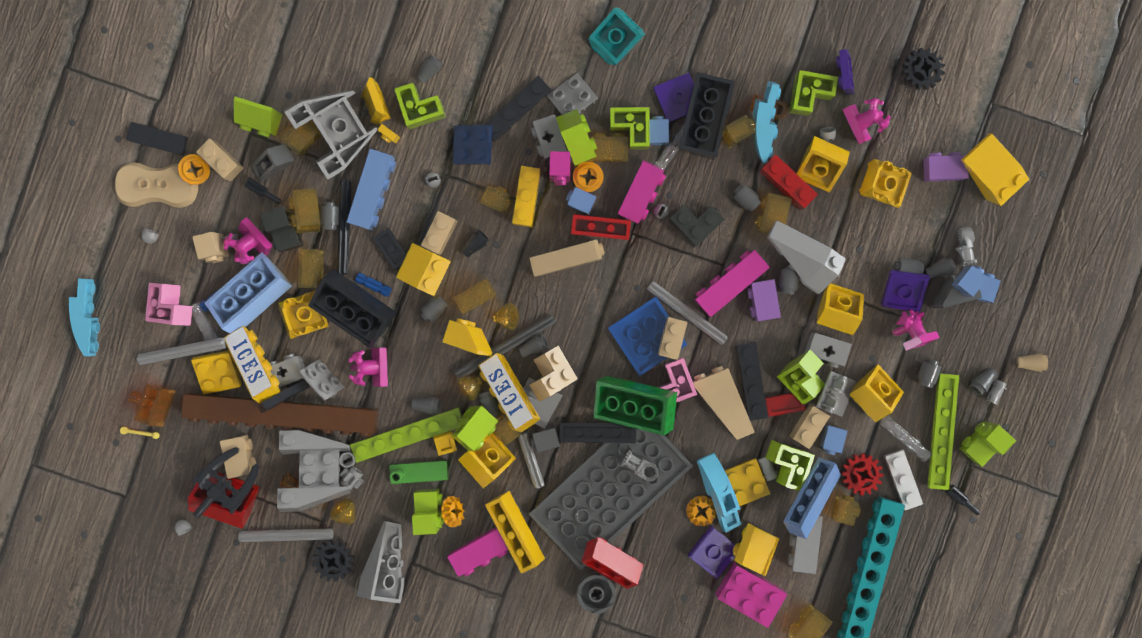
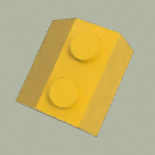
(822, 164)
(423, 269)
(841, 309)
(467, 337)
(877, 393)
(488, 461)

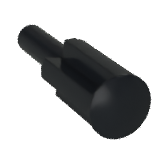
(261, 190)
(961, 498)

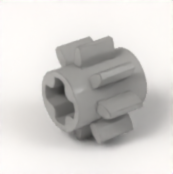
(351, 477)

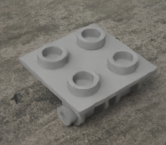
(572, 95)
(321, 380)
(836, 393)
(543, 408)

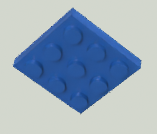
(641, 335)

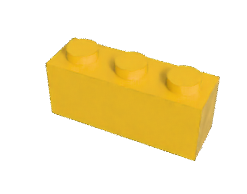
(526, 196)

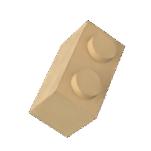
(220, 159)
(439, 233)
(210, 247)
(672, 338)
(809, 426)
(243, 461)

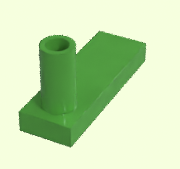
(418, 472)

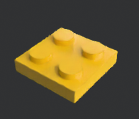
(216, 372)
(747, 481)

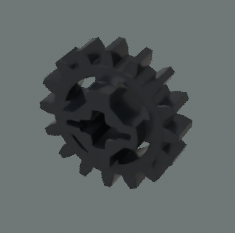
(923, 78)
(327, 555)

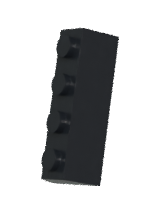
(706, 115)
(351, 308)

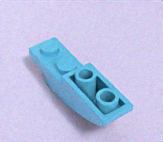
(765, 129)
(83, 325)
(721, 491)

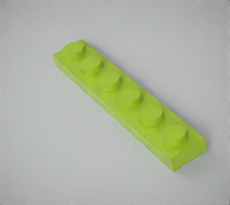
(943, 431)
(406, 435)

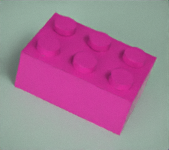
(751, 594)

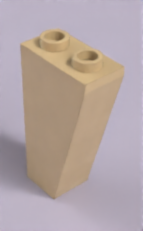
(567, 258)
(724, 400)

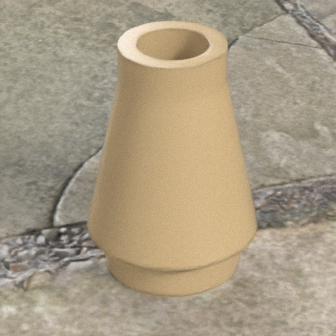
(1033, 362)

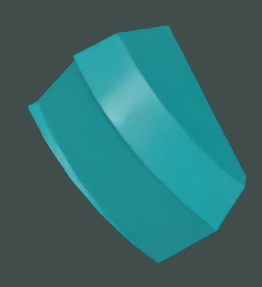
(615, 36)

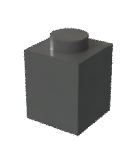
(545, 439)

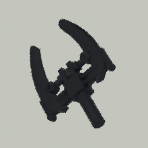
(217, 491)

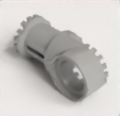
(965, 252)
(640, 467)

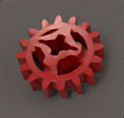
(865, 467)

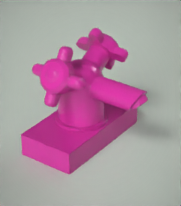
(860, 122)
(251, 239)
(913, 325)
(376, 367)

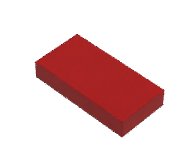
(783, 404)

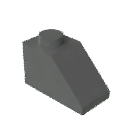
(272, 162)

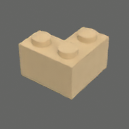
(555, 373)

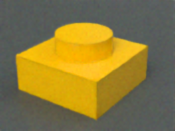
(387, 134)
(445, 443)

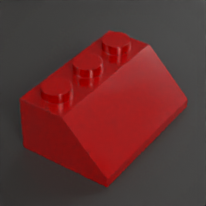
(222, 514)

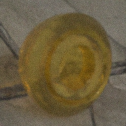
(507, 316)
(470, 386)
(344, 512)

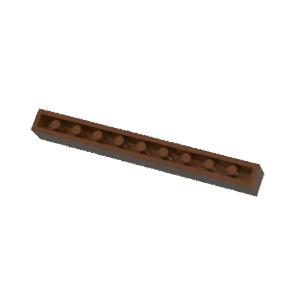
(287, 414)

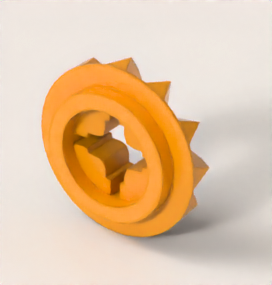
(197, 162)
(582, 169)
(692, 510)
(452, 519)

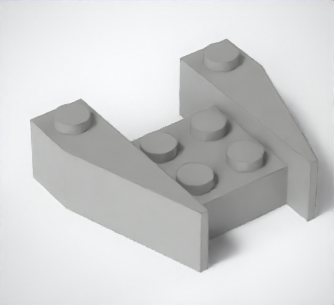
(336, 124)
(317, 470)

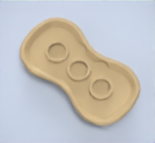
(142, 184)

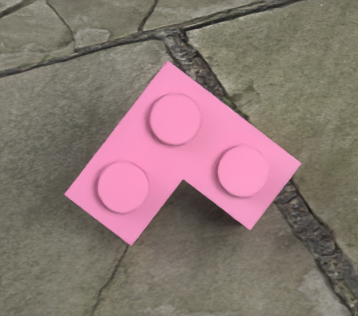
(164, 305)
(679, 379)

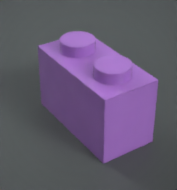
(944, 167)
(764, 300)

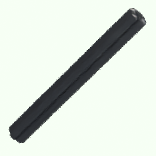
(344, 227)

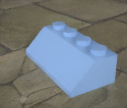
(248, 294)

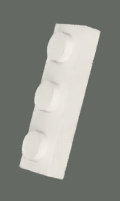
(903, 479)

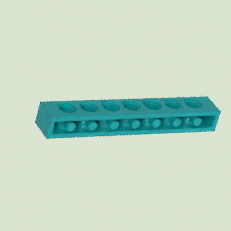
(879, 566)

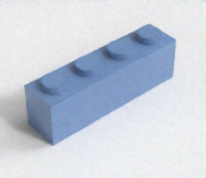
(371, 189)
(812, 498)

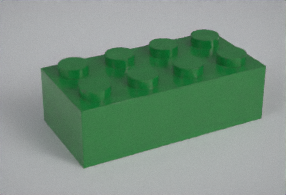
(635, 405)

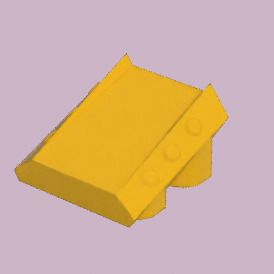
(375, 102)
(885, 182)
(299, 317)
(755, 549)

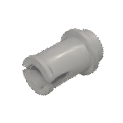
(996, 391)
(768, 469)

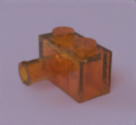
(153, 404)

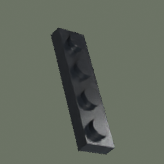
(518, 107)
(752, 381)
(596, 433)

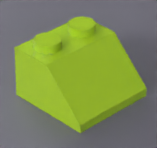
(256, 116)

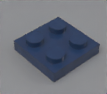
(472, 144)

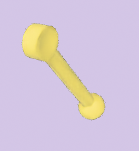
(124, 430)

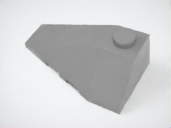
(809, 258)
(382, 573)

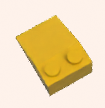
(994, 170)

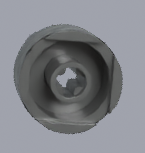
(588, 599)

